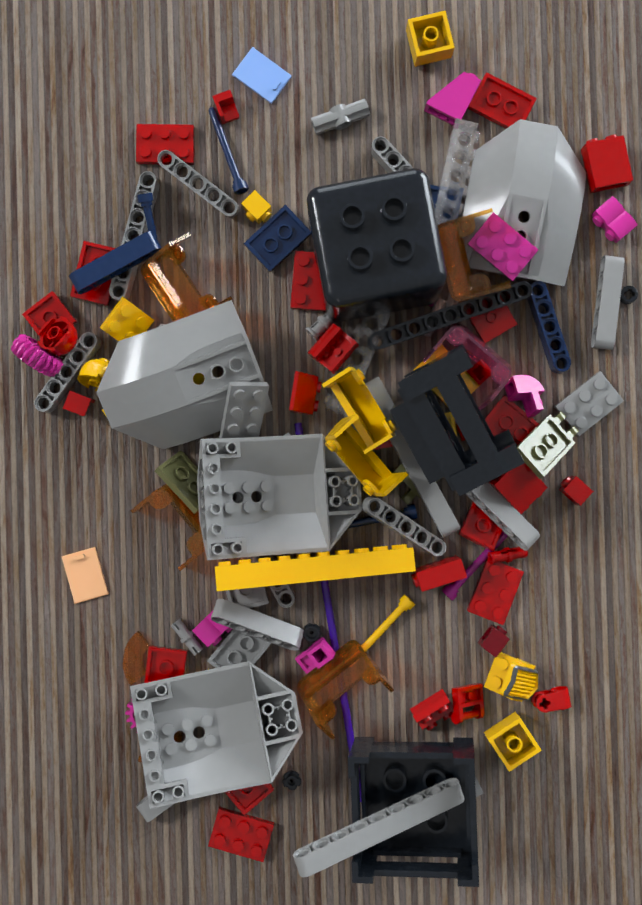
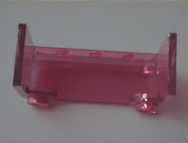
(477, 350)

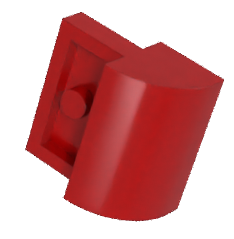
(333, 348)
(432, 709)

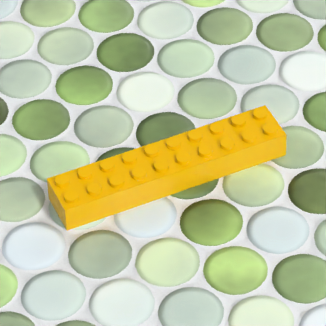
(312, 569)

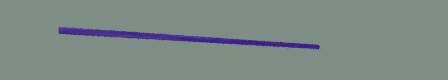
(335, 645)

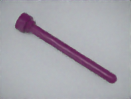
(452, 589)

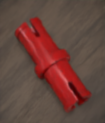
(507, 555)

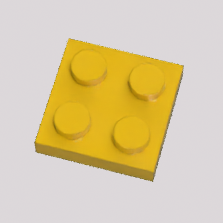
(126, 321)

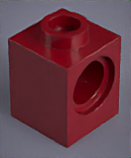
(494, 640)

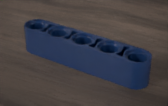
(115, 262)
(547, 337)

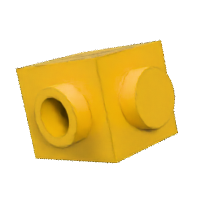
(256, 208)

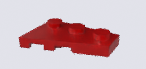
(306, 283)

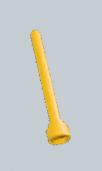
(404, 604)

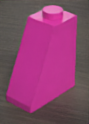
(454, 98)

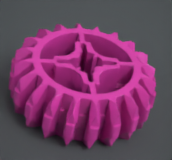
(30, 353)

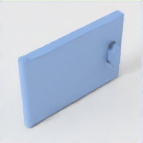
(261, 75)

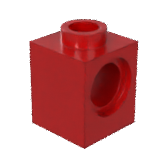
(575, 490)

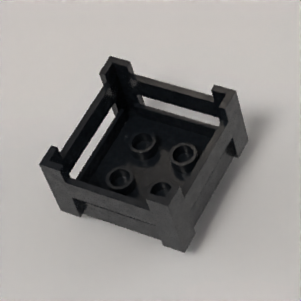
(432, 436)
(403, 769)

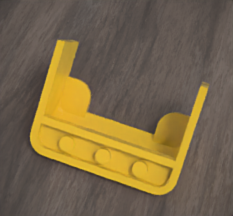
(357, 399)
(366, 467)

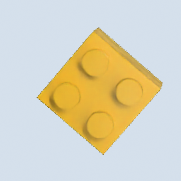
(430, 38)
(512, 741)

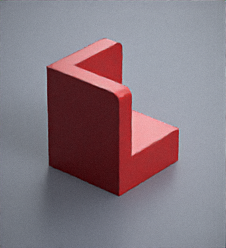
(225, 106)
(77, 403)

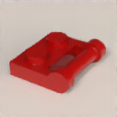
(464, 697)

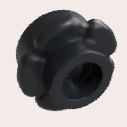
(311, 637)
(291, 775)

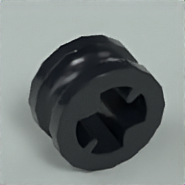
(634, 292)

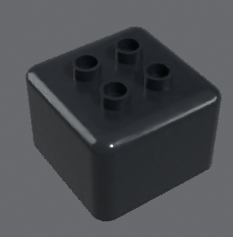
(377, 244)

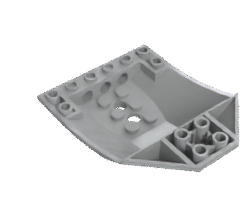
(532, 172)
(151, 374)
(303, 492)
(247, 726)

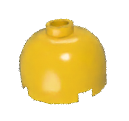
(92, 372)

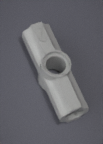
(340, 116)

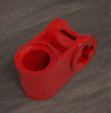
(555, 699)

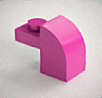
(528, 390)
(316, 655)

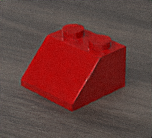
(304, 393)

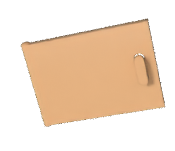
(85, 575)

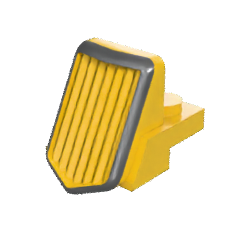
(512, 678)

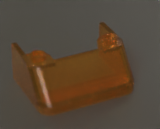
(460, 280)
(172, 284)
(162, 498)
(335, 678)

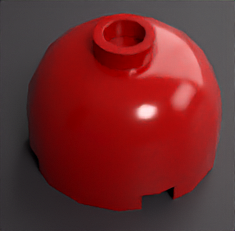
(58, 336)

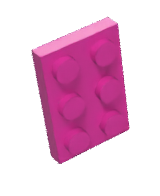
(502, 246)

